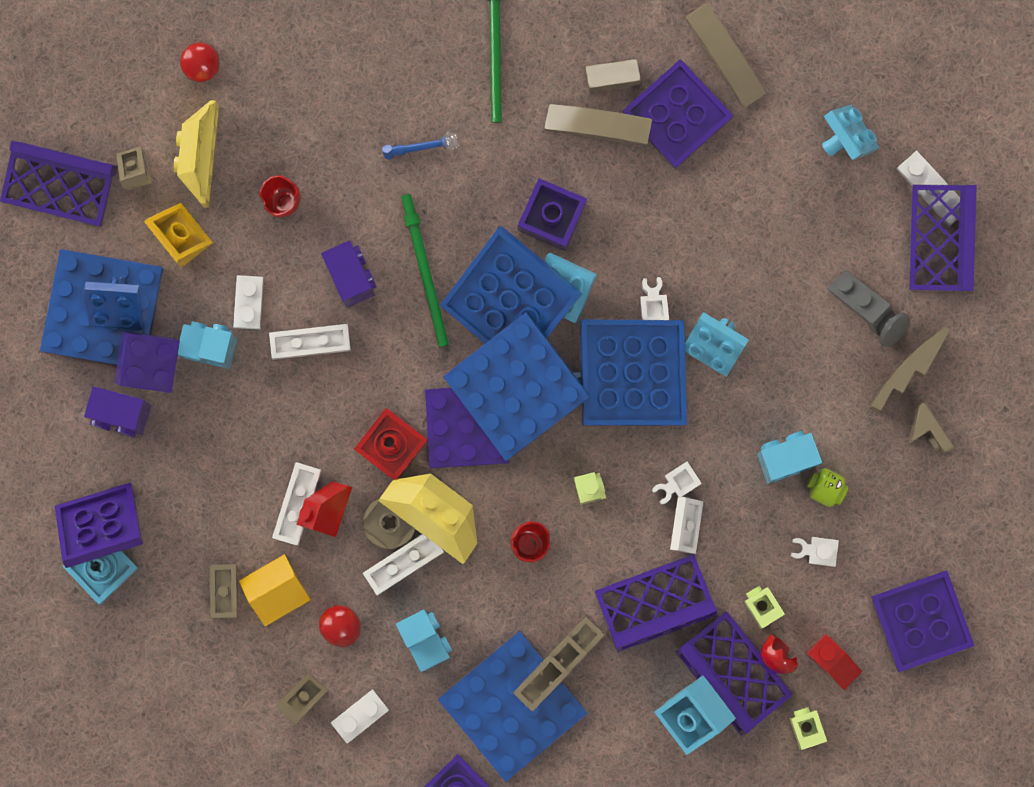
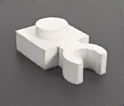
(653, 305)
(679, 481)
(820, 551)

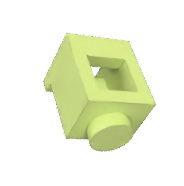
(589, 488)
(772, 611)
(815, 735)

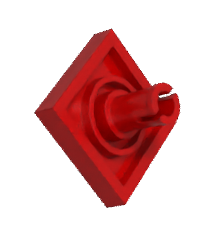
(390, 444)

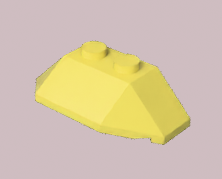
(197, 151)
(434, 512)

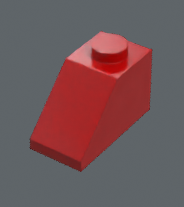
(325, 509)
(834, 661)

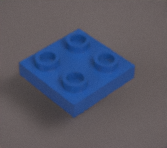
(114, 304)

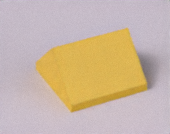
(179, 233)
(274, 590)

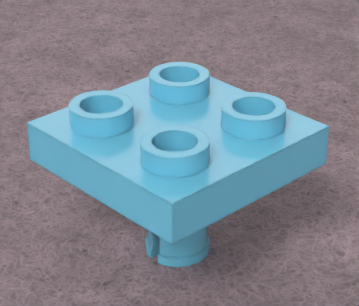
(849, 133)
(577, 276)
(715, 343)
(103, 575)

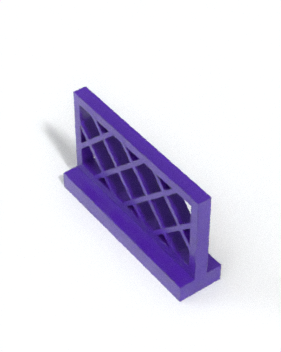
(58, 160)
(966, 232)
(665, 624)
(700, 667)

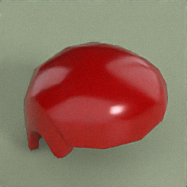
(199, 62)
(274, 190)
(522, 545)
(339, 626)
(775, 656)

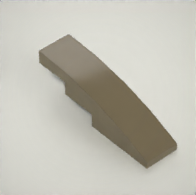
(725, 55)
(598, 124)
(916, 363)
(558, 663)

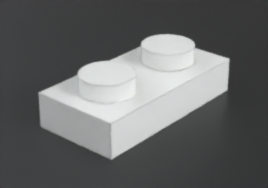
(248, 302)
(686, 525)
(359, 716)

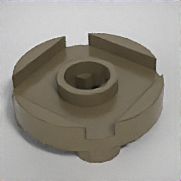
(378, 534)

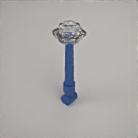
(449, 142)

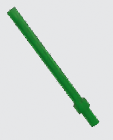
(495, 61)
(412, 222)

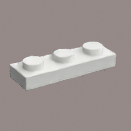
(920, 172)
(310, 341)
(301, 486)
(402, 563)

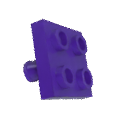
(457, 774)

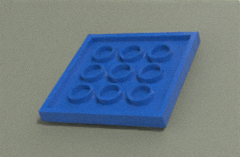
(504, 285)
(67, 322)
(633, 372)
(516, 386)
(497, 720)

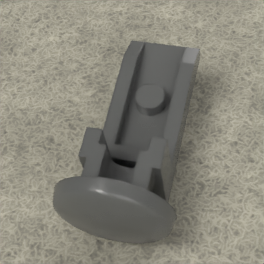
(870, 308)

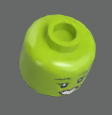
(827, 487)

